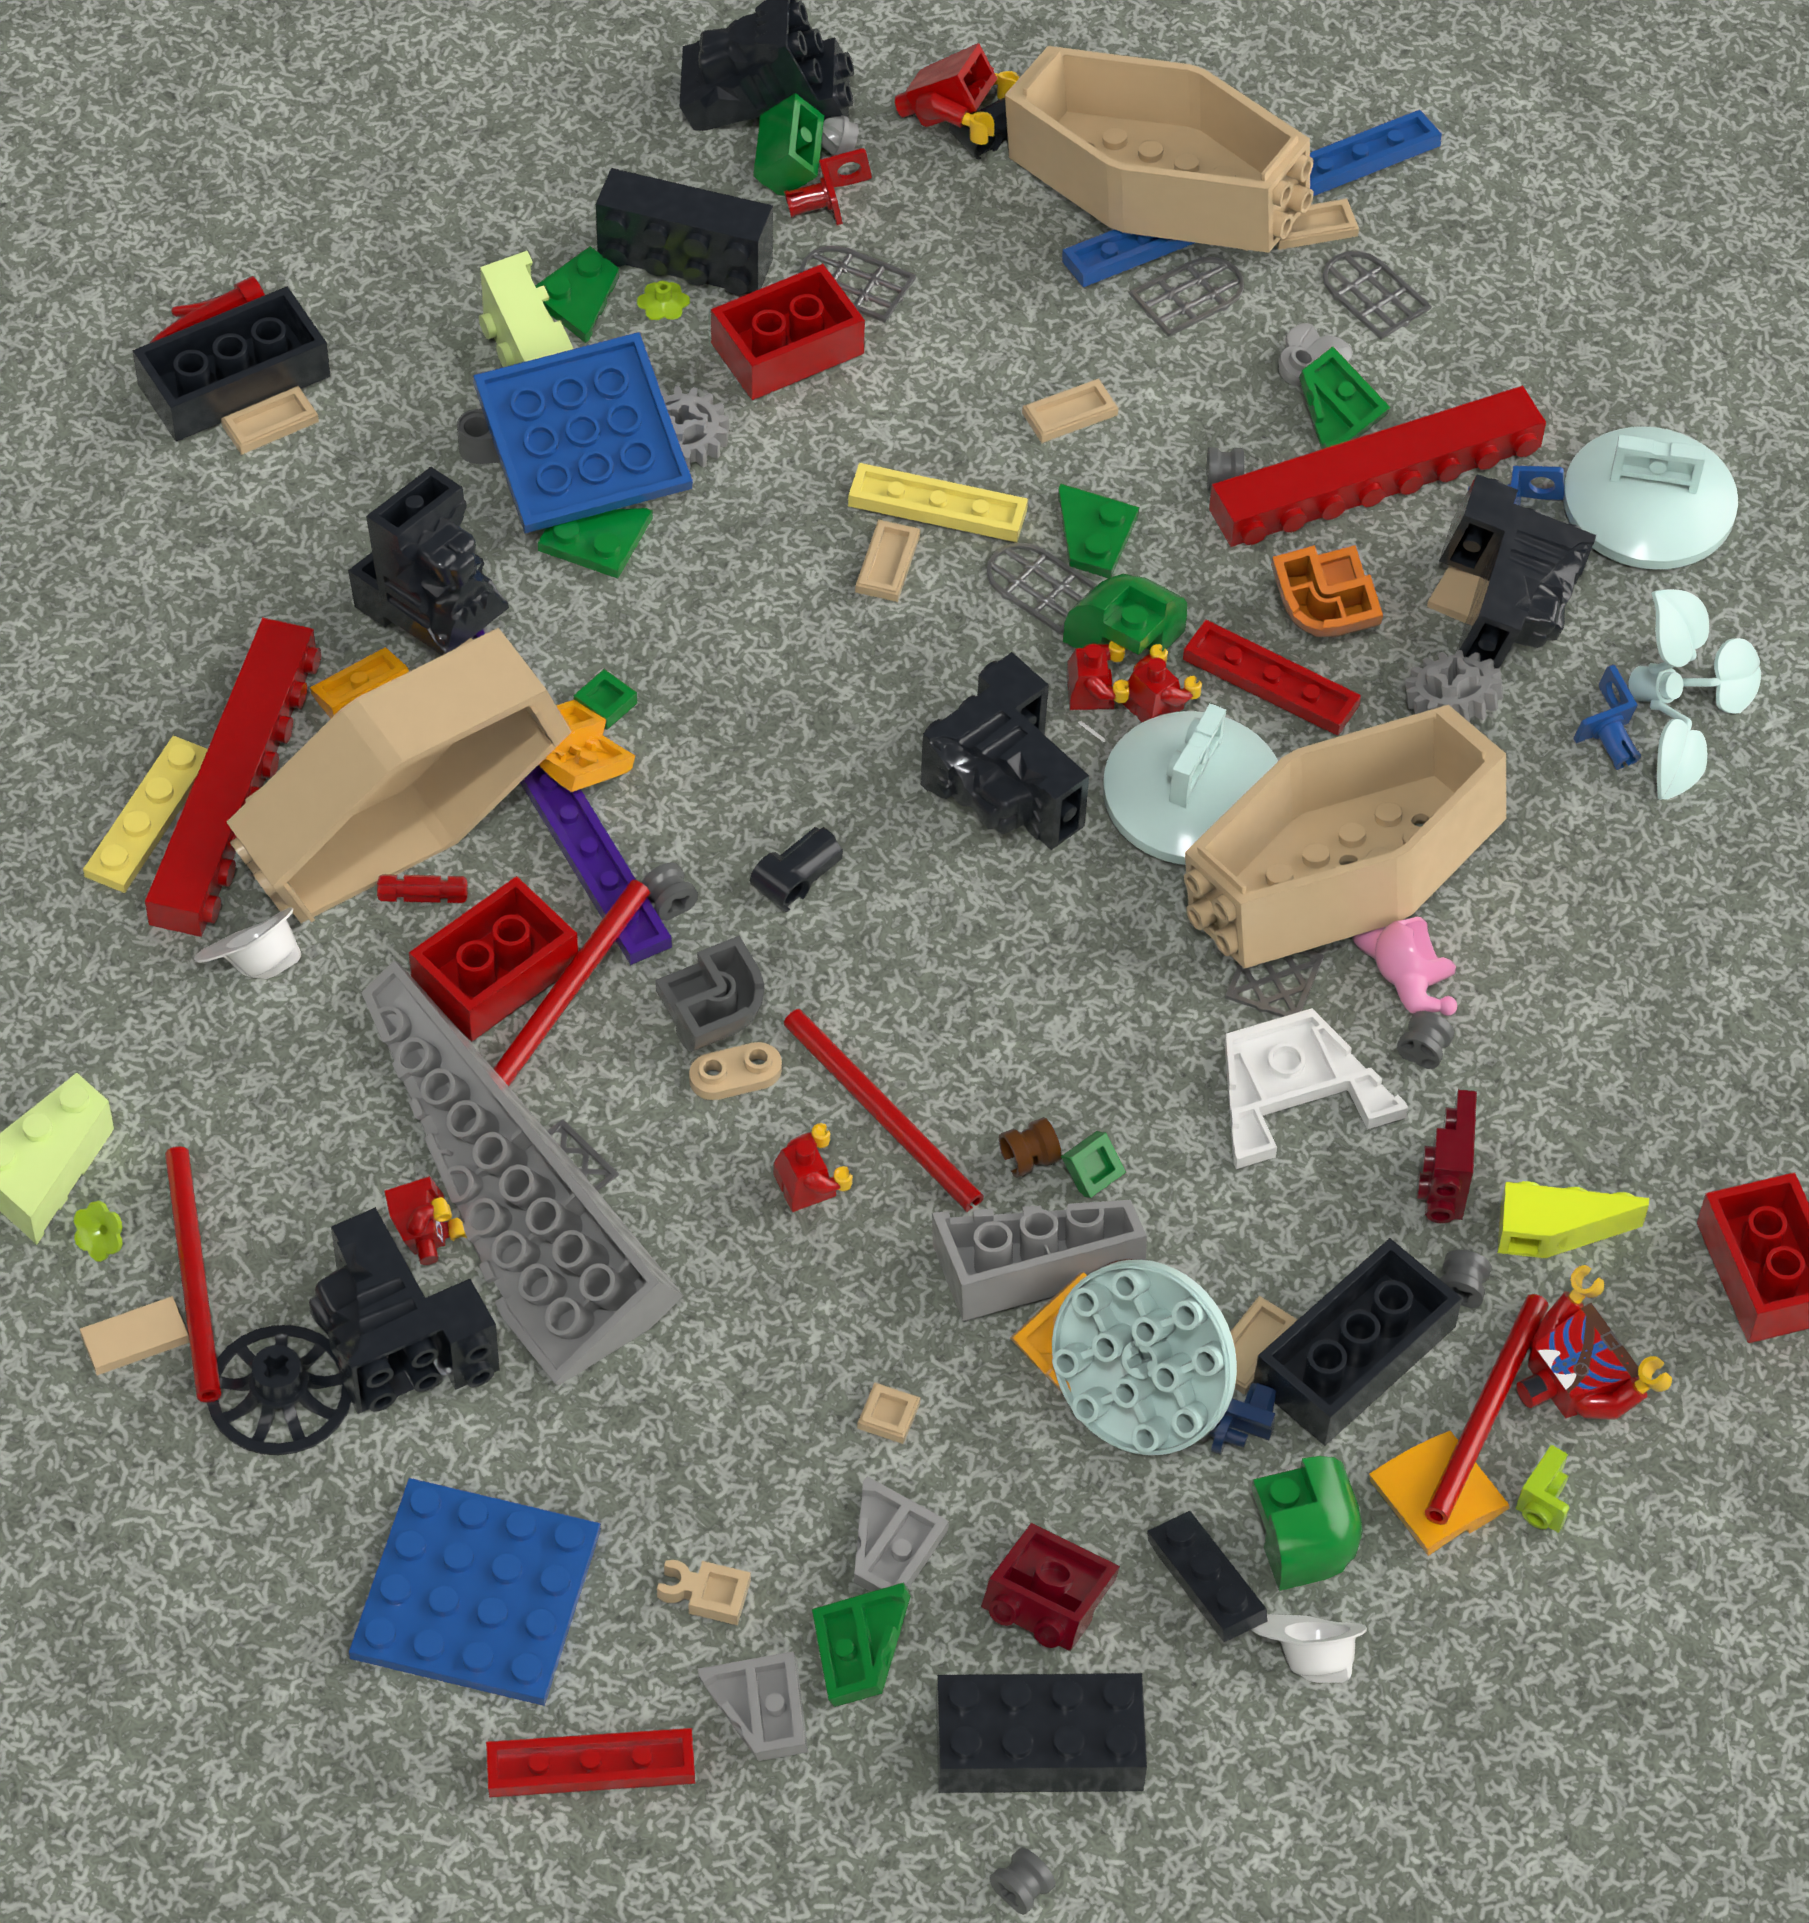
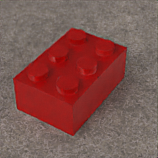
(787, 331)
(494, 958)
(1761, 1253)

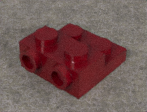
(1449, 1162)
(1048, 1587)

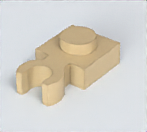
(713, 1592)

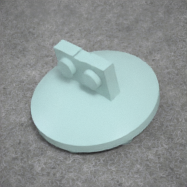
(1651, 497)
(1179, 777)
(1144, 1357)

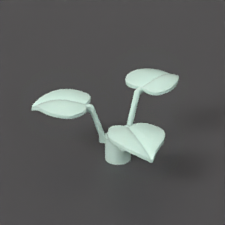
(1679, 630)

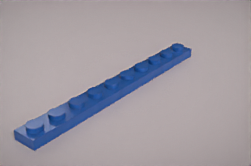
(1331, 168)

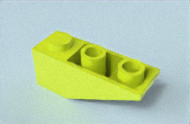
(1556, 1220)

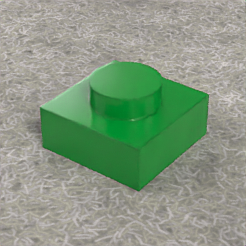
(607, 697)
(1093, 1164)

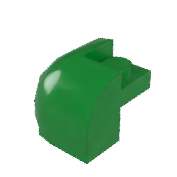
(1128, 612)
(1308, 1521)

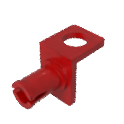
(823, 193)

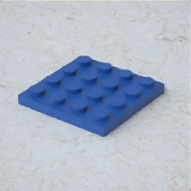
(582, 432)
(475, 1591)

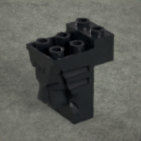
(761, 62)
(425, 567)
(1523, 568)
(1000, 760)
(387, 1329)

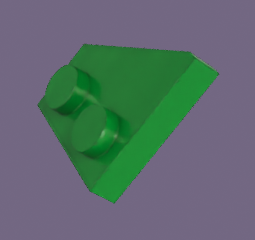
(580, 291)
(1339, 399)
(1095, 529)
(598, 541)
(859, 1642)

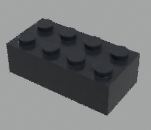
(684, 232)
(231, 362)
(1357, 1341)
(1040, 1733)

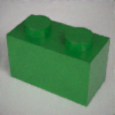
(788, 145)

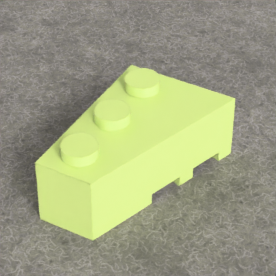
(517, 314)

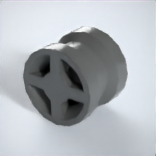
(1223, 465)
(670, 891)
(1425, 1039)
(1465, 1275)
(1022, 1880)

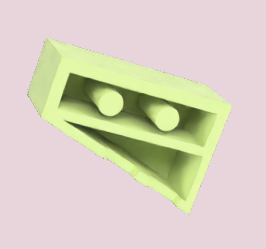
(49, 1152)

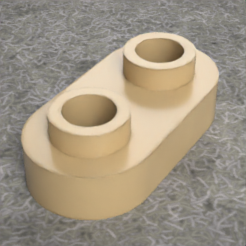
(736, 1071)

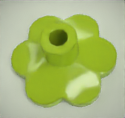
(663, 300)
(98, 1231)

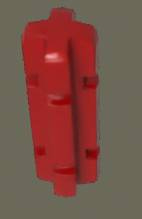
(422, 888)

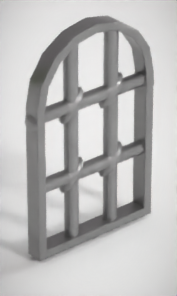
(1200, 278)
(874, 279)
(1371, 307)
(1021, 582)

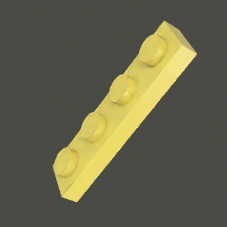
(938, 502)
(146, 816)

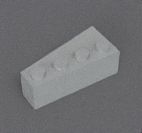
(1031, 1254)

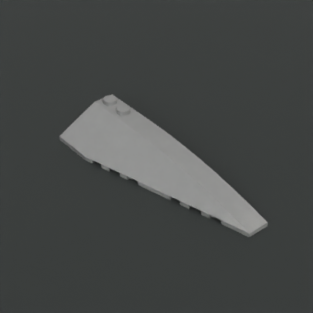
(543, 1233)

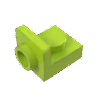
(1541, 1491)

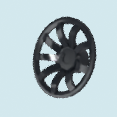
(278, 1383)

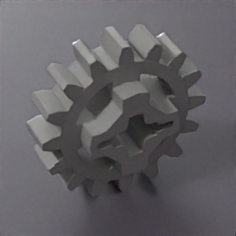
(698, 424)
(1455, 681)

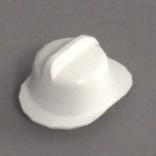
(258, 950)
(1314, 1646)

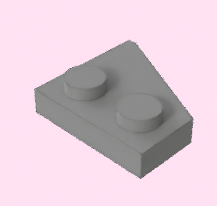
(893, 1537)
(761, 1703)

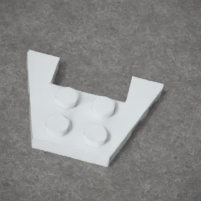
(1291, 1065)

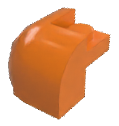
(1327, 591)

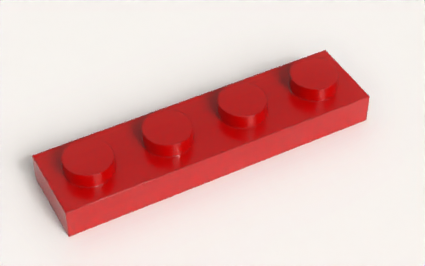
(1271, 677)
(590, 1762)

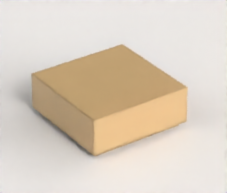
(888, 1413)

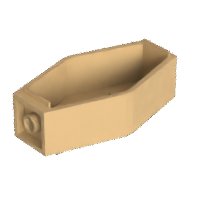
(1159, 148)
(397, 776)
(1333, 837)

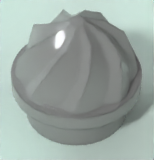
(839, 135)

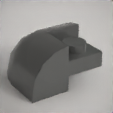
(714, 995)

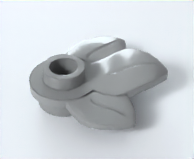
(1304, 347)

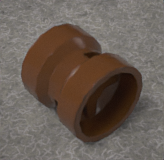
(1032, 1146)

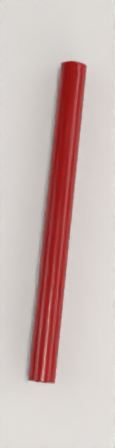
(571, 981)
(883, 1110)
(193, 1274)
(1486, 1410)

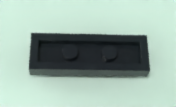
(1207, 1576)

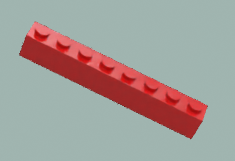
(1376, 466)
(234, 767)

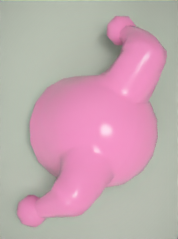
(1409, 963)

